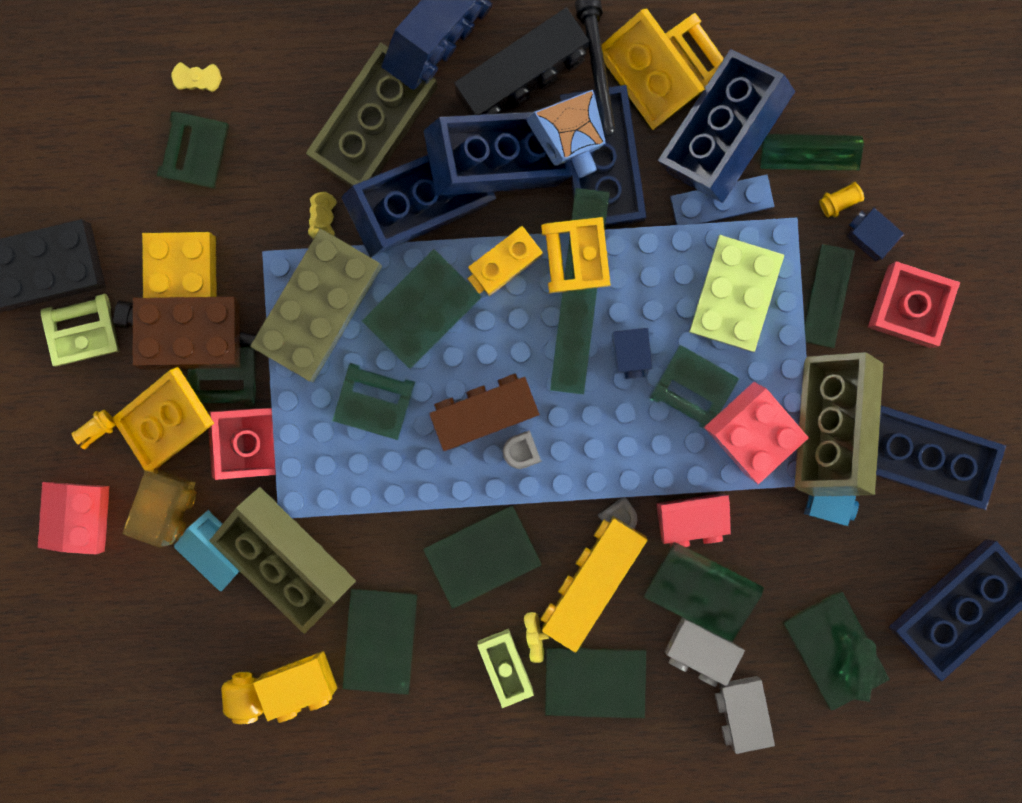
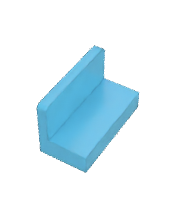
(203, 555)

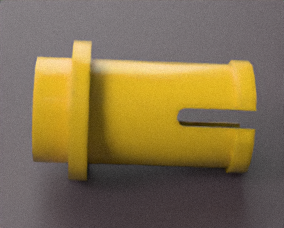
(834, 203)
(94, 429)

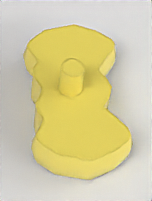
(193, 78)
(321, 213)
(535, 637)

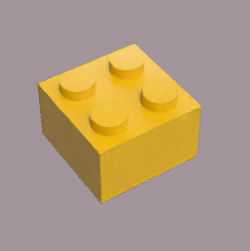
(179, 265)
(296, 686)

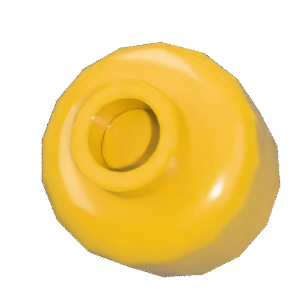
(240, 699)

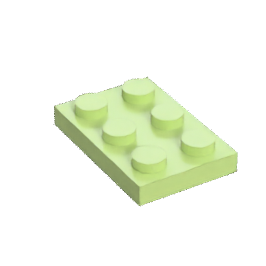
(736, 293)

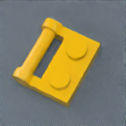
(692, 25)
(588, 254)

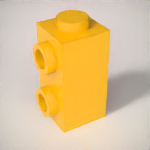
(504, 262)

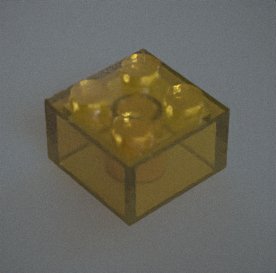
(160, 508)

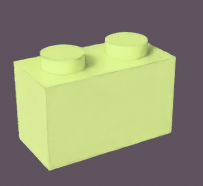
(505, 668)

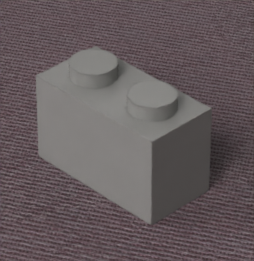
(704, 652)
(745, 715)

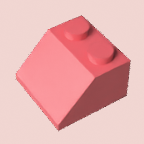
(241, 443)
(73, 518)
(694, 519)

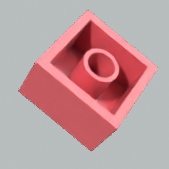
(913, 305)
(756, 432)

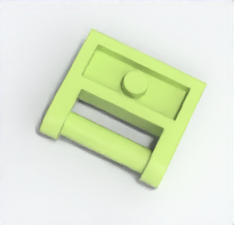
(83, 340)

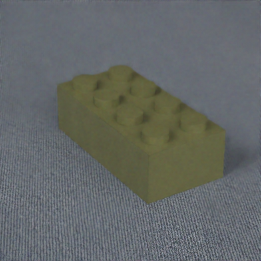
(369, 123)
(316, 305)
(842, 425)
(281, 560)

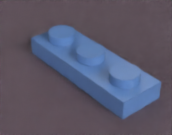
(744, 198)

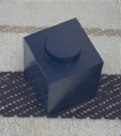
(874, 233)
(632, 352)

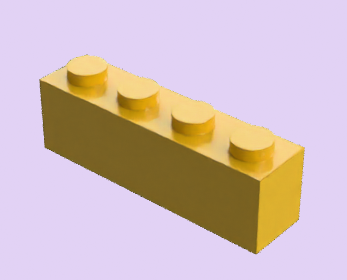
(593, 583)

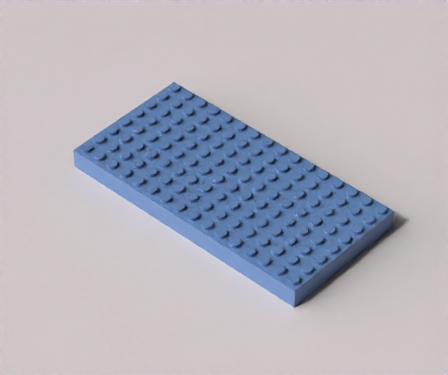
(589, 444)

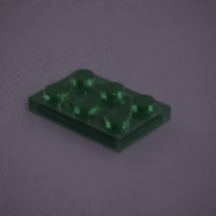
(421, 309)
(482, 556)
(703, 592)
(819, 640)
(380, 641)
(595, 682)

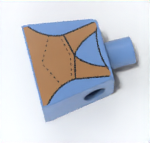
(570, 131)

